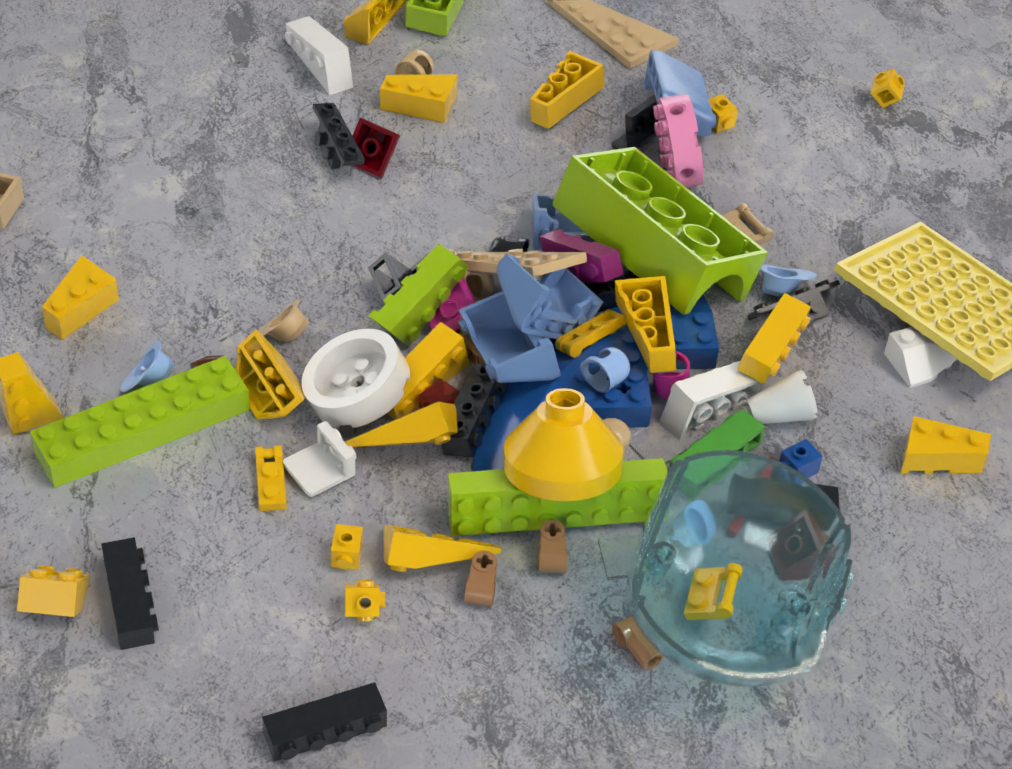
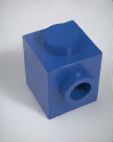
(802, 458)

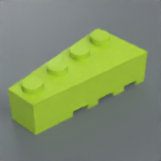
(420, 295)

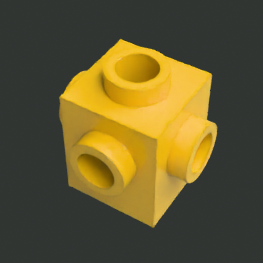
(887, 88)
(364, 589)

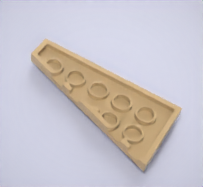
(615, 32)
(533, 262)

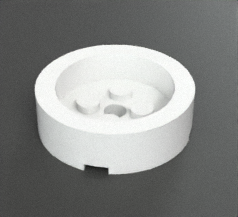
(349, 358)

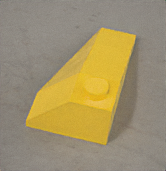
(425, 425)

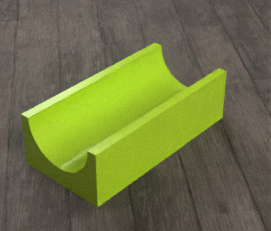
(657, 225)

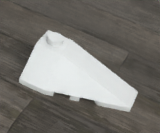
(916, 356)

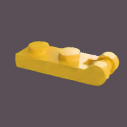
(589, 332)
(270, 479)

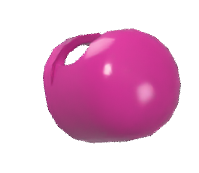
(664, 381)

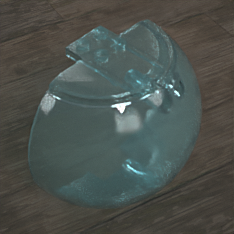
(792, 557)

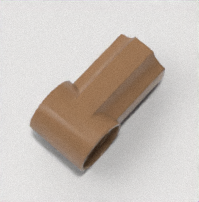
(629, 635)

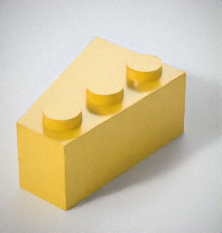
(419, 95)
(79, 298)
(24, 396)
(943, 446)

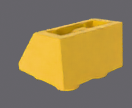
(53, 591)

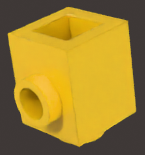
(725, 113)
(347, 547)

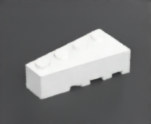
(321, 53)
(706, 397)

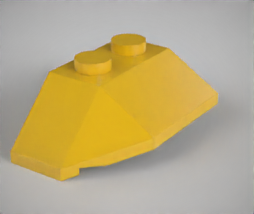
(270, 381)

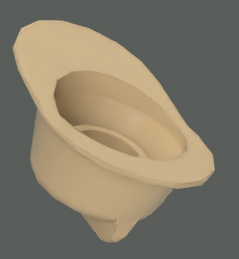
(287, 324)

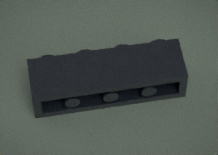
(128, 593)
(324, 722)

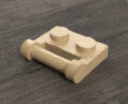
(743, 211)

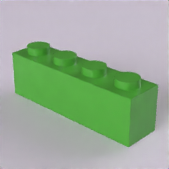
(736, 433)

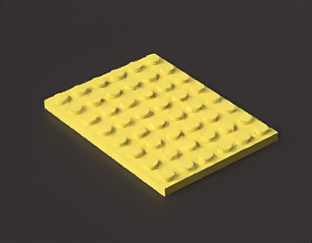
(940, 295)

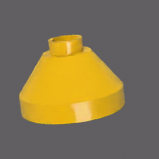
(563, 450)

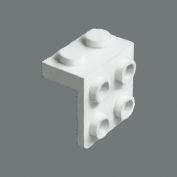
(322, 463)

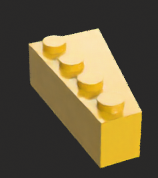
(566, 89)
(648, 317)
(775, 339)
(437, 356)

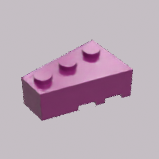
(602, 261)

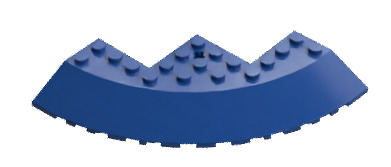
(627, 401)

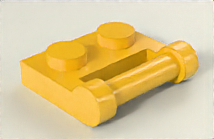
(706, 590)

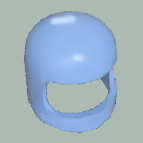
(612, 364)

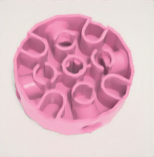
(678, 139)

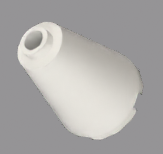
(784, 401)

